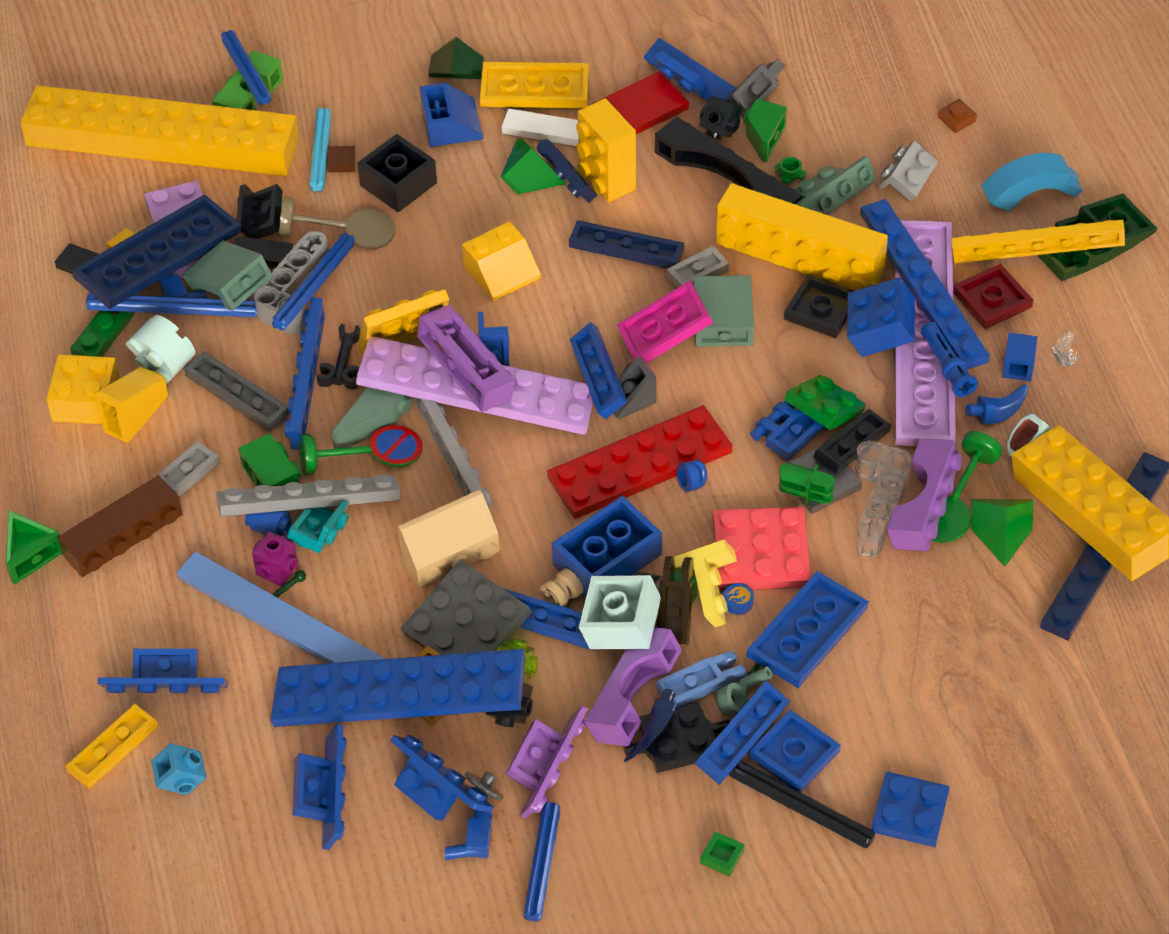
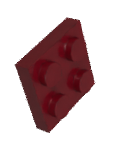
(992, 296)

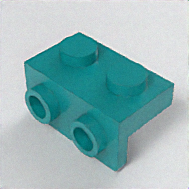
(318, 527)

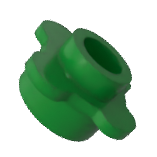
(790, 170)

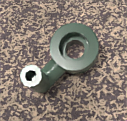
(733, 696)

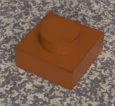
(957, 115)

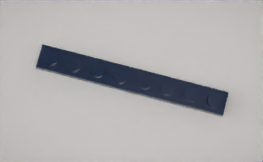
(1092, 567)

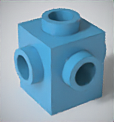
(178, 769)

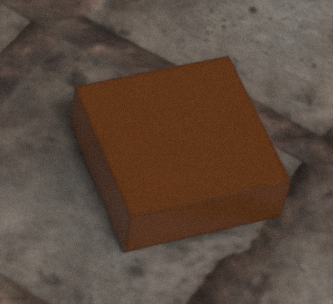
(341, 159)

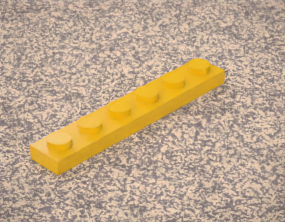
(1038, 241)

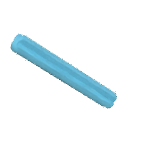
(320, 150)

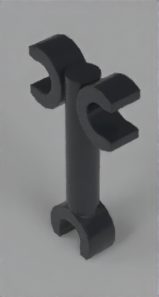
(341, 373)

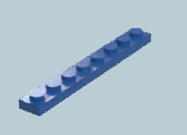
(925, 284)

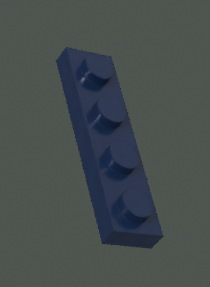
(626, 244)

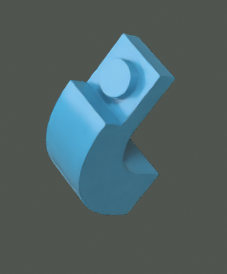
(1029, 174)

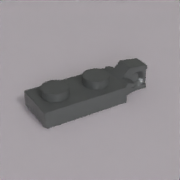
(756, 85)

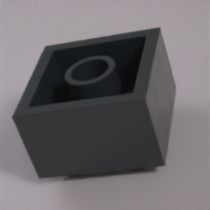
(397, 172)

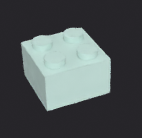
(620, 612)

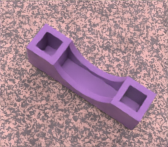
(917, 521)
(613, 716)

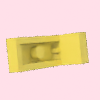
(705, 565)

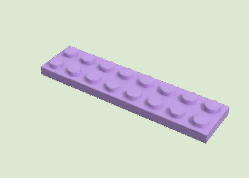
(418, 374)

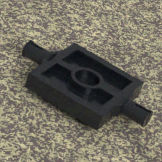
(682, 738)

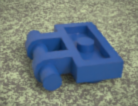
(791, 434)

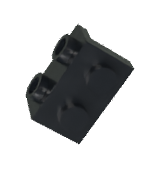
(259, 211)

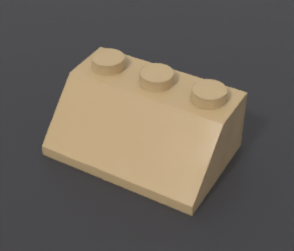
(445, 535)

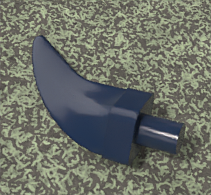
(659, 717)

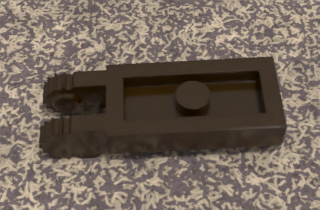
(676, 600)

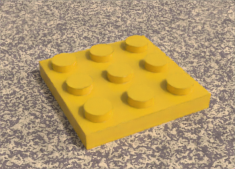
(401, 320)

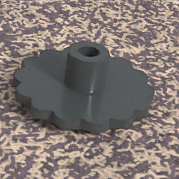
(485, 784)

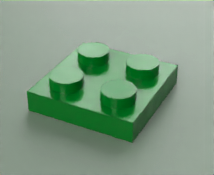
(825, 401)

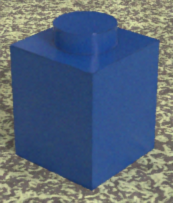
(1020, 356)

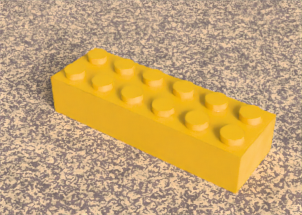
(800, 238)
(1094, 501)

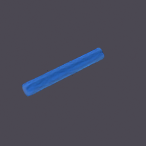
(246, 67)
(541, 862)

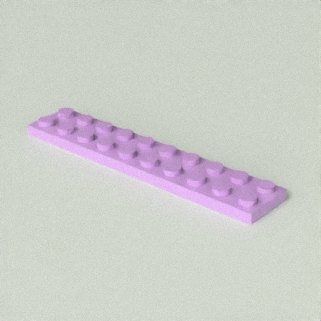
(921, 392)

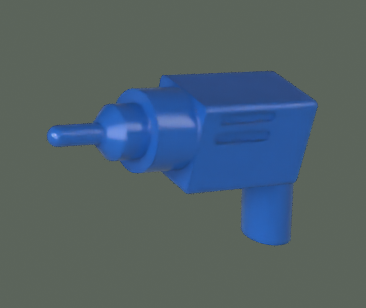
(173, 287)
(477, 838)

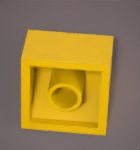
(500, 261)

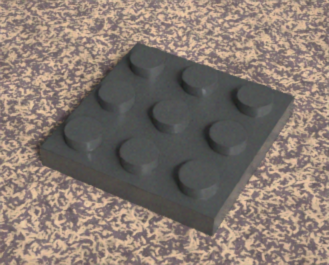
(466, 614)

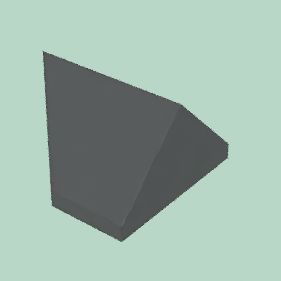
(638, 386)

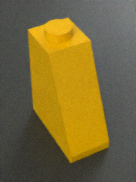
(130, 402)

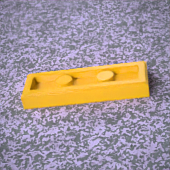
(111, 746)

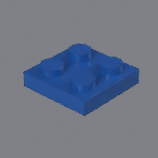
(794, 751)
(910, 809)

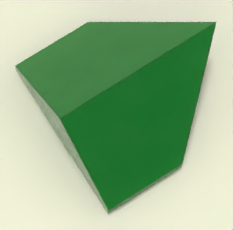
(527, 170)
(1002, 524)
(28, 546)

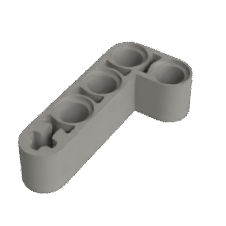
(288, 277)

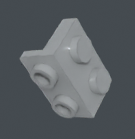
(909, 170)

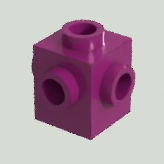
(275, 558)

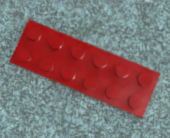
(638, 461)

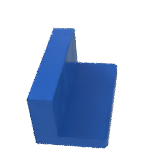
(495, 339)

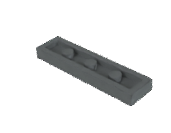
(237, 391)

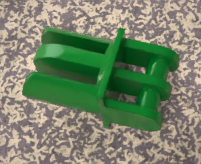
(806, 483)

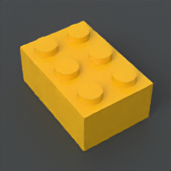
(606, 150)

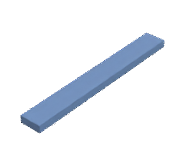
(271, 612)

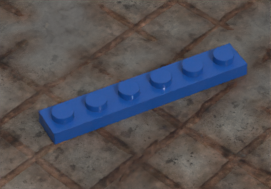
(306, 364)

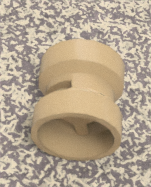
(562, 588)

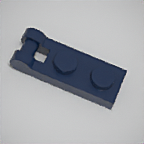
(565, 170)

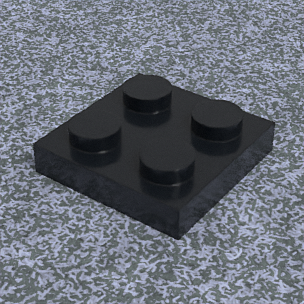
(819, 306)

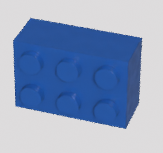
(608, 544)

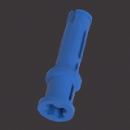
(953, 367)

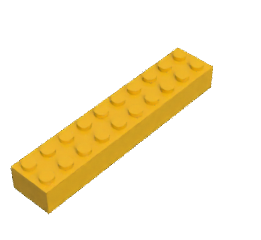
(160, 130)

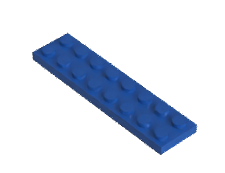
(399, 688)

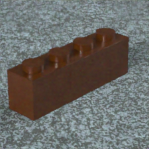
(120, 526)

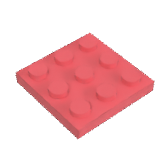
(767, 546)

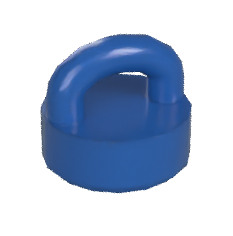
(689, 476)

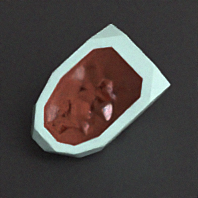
(1026, 431)

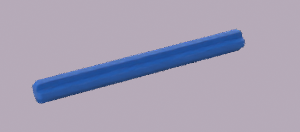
(313, 281)
(175, 305)

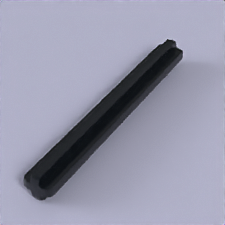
(803, 804)

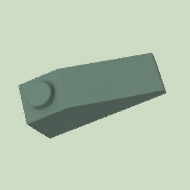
(368, 414)

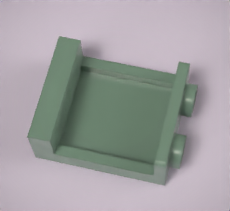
(229, 273)
(730, 308)

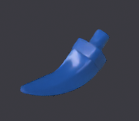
(997, 410)

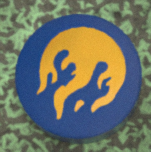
(739, 598)

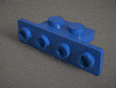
(686, 71)
(164, 669)
(431, 783)
(319, 787)

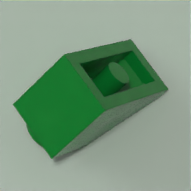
(765, 126)

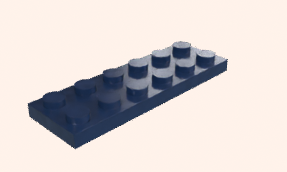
(156, 251)

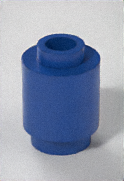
(274, 522)

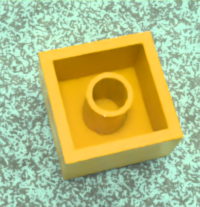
(75, 385)

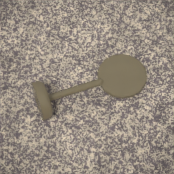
(368, 226)

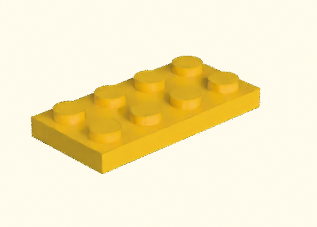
(534, 85)

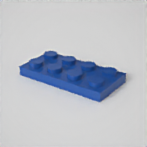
(807, 629)

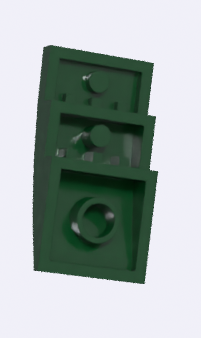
(1119, 207)

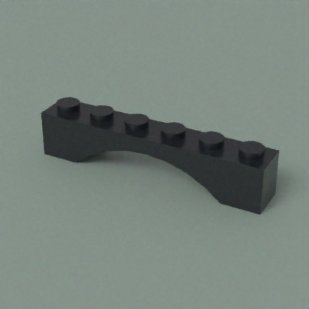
(687, 146)

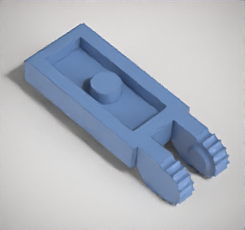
(702, 678)

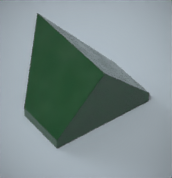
(456, 61)

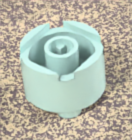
(160, 348)

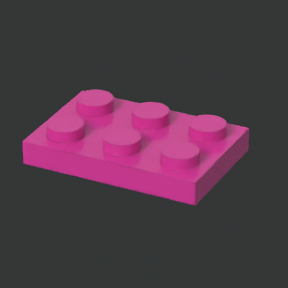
(665, 323)

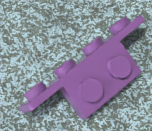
(540, 756)

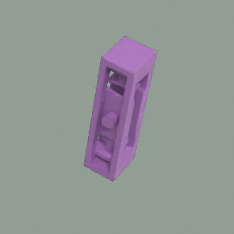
(466, 358)

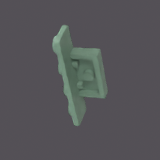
(835, 186)

